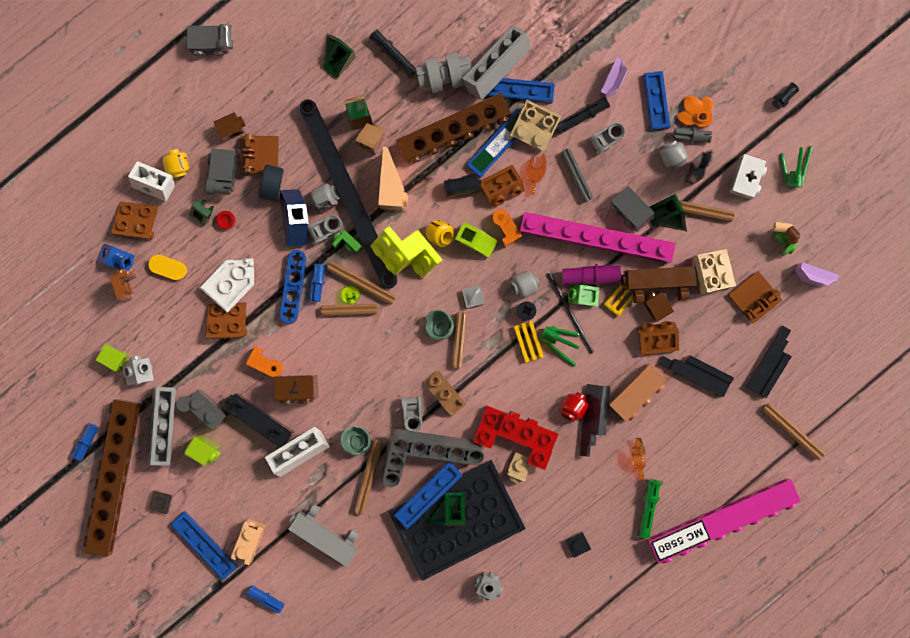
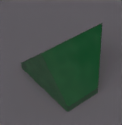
(337, 56)
(669, 214)
(450, 510)

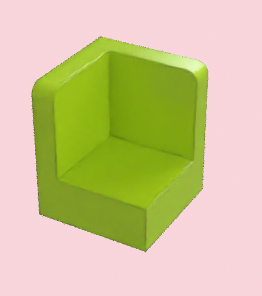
(112, 358)

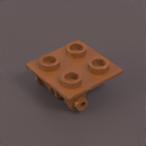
(257, 152)
(135, 220)
(755, 297)
(224, 324)

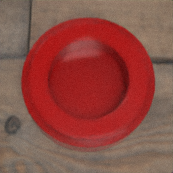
(226, 220)

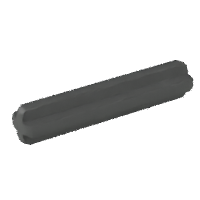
(576, 175)

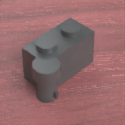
(209, 39)
(221, 171)
(204, 408)

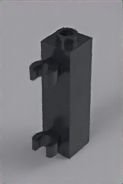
(258, 419)

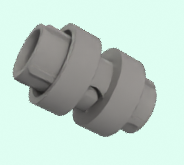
(430, 77)

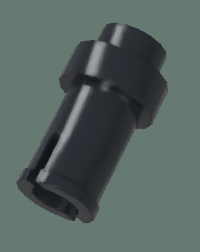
(782, 99)

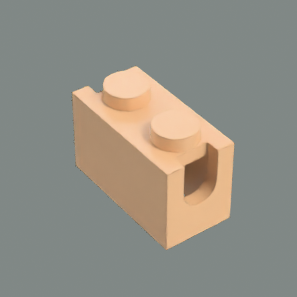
(248, 541)

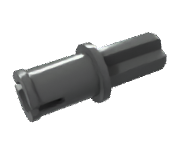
(692, 135)

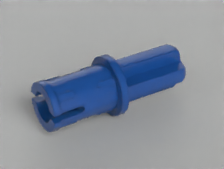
(317, 282)
(85, 441)
(265, 599)

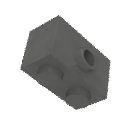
(631, 209)

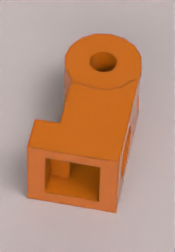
(507, 226)
(263, 364)

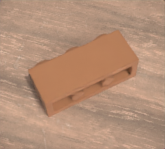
(637, 393)

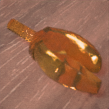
(536, 174)
(639, 457)

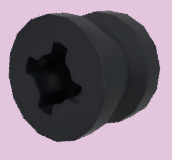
(523, 312)

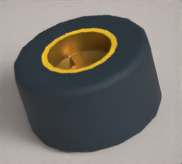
(271, 183)

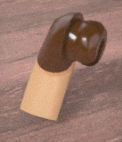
(789, 229)

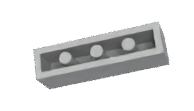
(497, 62)

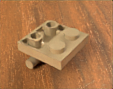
(535, 125)
(713, 271)

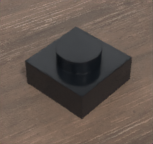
(578, 544)

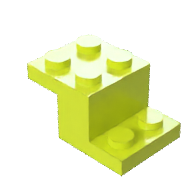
(410, 251)

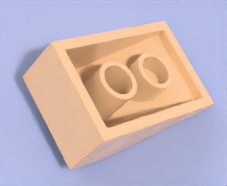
(391, 189)

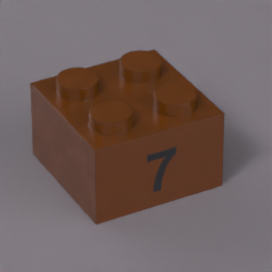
(296, 388)

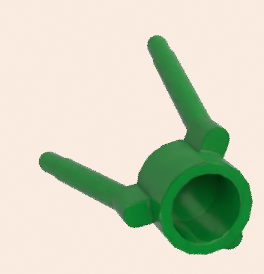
(796, 177)
(551, 336)

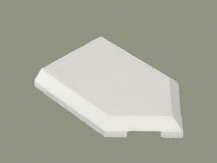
(230, 282)

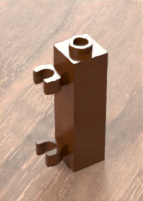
(659, 278)

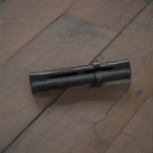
(388, 48)
(588, 112)

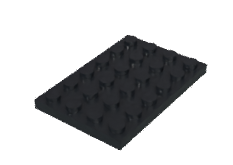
(488, 520)

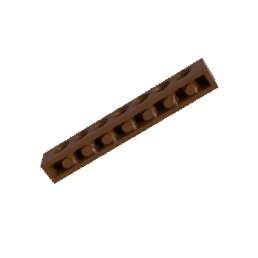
(92, 542)

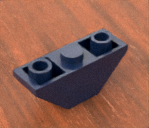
(294, 217)

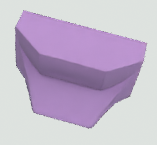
(614, 79)
(814, 275)

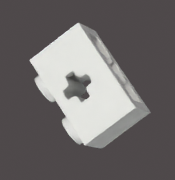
(151, 181)
(740, 184)

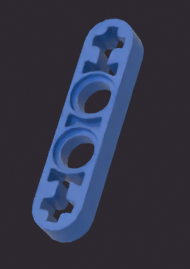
(290, 286)

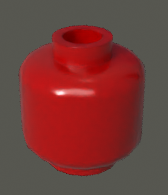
(574, 407)

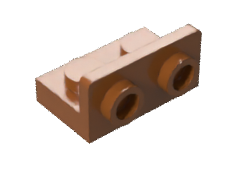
(502, 186)
(121, 288)
(658, 338)

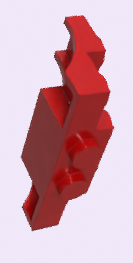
(518, 430)

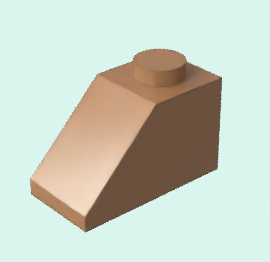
(371, 138)

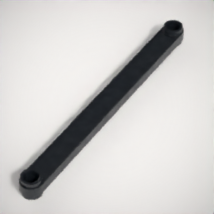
(345, 187)

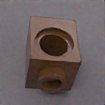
(230, 126)
(658, 306)

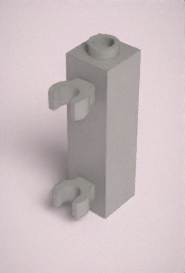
(322, 537)

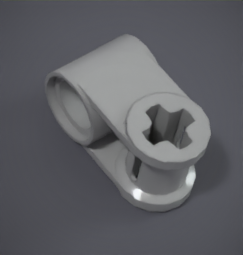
(605, 138)
(323, 229)
(412, 411)

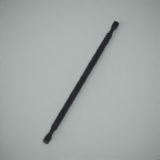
(570, 312)

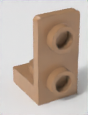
(445, 393)

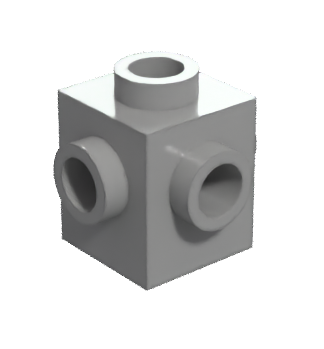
(137, 371)
(488, 579)

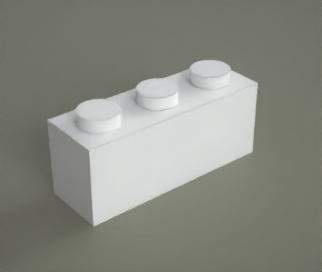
(297, 452)

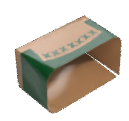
(357, 112)

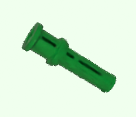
(651, 498)

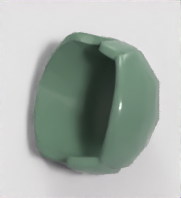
(439, 325)
(355, 440)

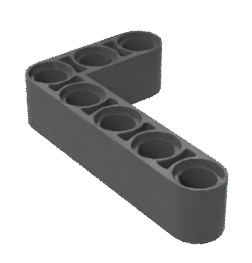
(425, 450)

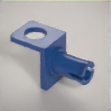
(116, 257)

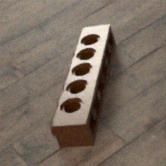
(496, 103)

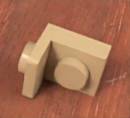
(518, 468)

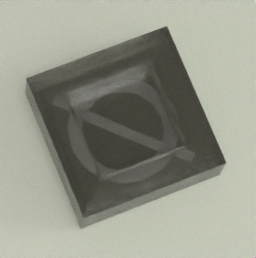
(160, 502)

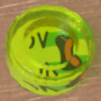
(350, 294)

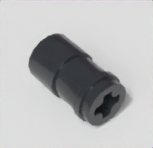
(463, 185)

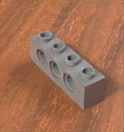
(161, 426)

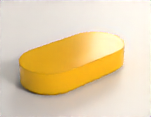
(167, 267)

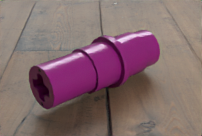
(592, 275)

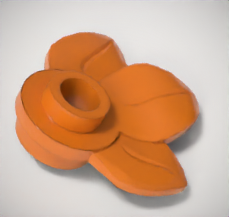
(694, 109)

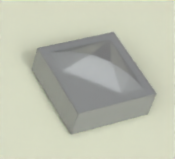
(473, 296)

